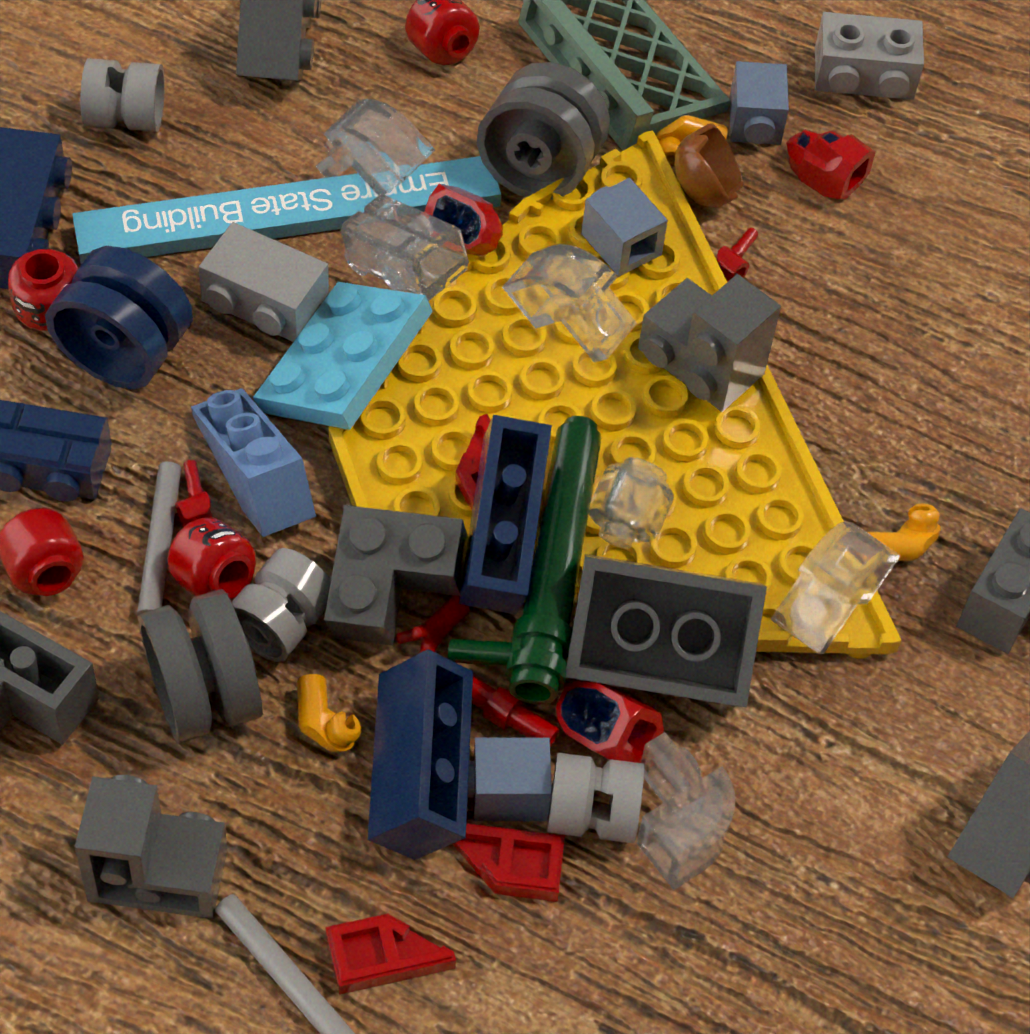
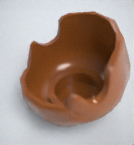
(707, 168)

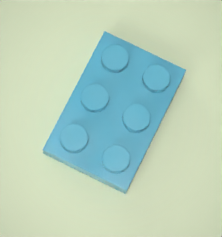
(343, 355)

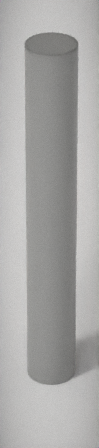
(159, 537)
(281, 967)

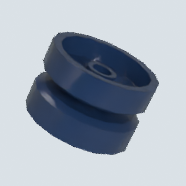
(119, 317)

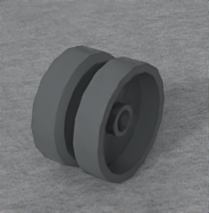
(543, 129)
(210, 663)

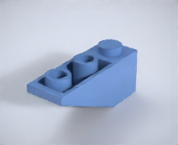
(256, 461)

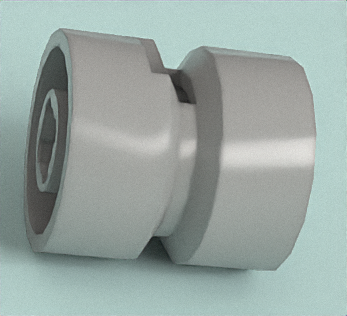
(122, 94)
(286, 597)
(573, 794)

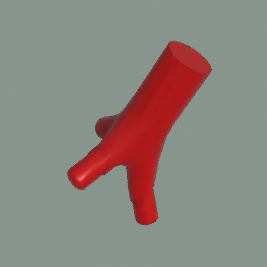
(437, 626)

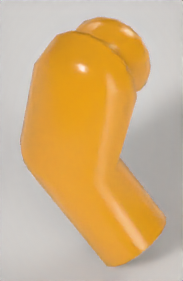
(672, 134)
(915, 534)
(320, 723)

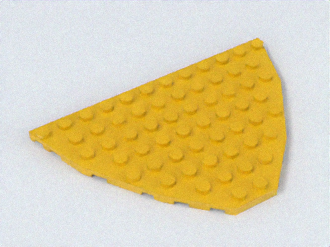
(739, 477)

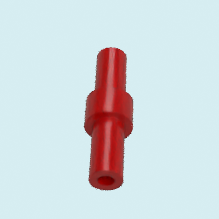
(506, 711)

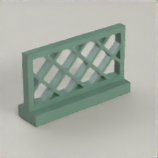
(568, 42)

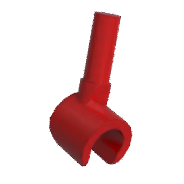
(731, 258)
(198, 502)

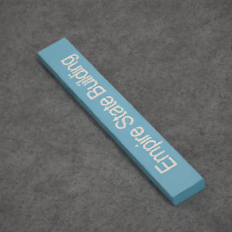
(268, 210)

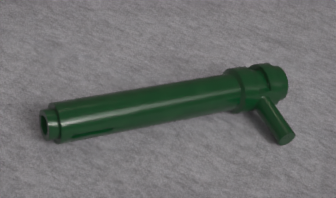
(543, 633)

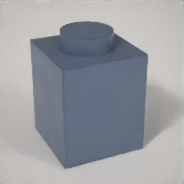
(758, 103)
(624, 226)
(510, 779)

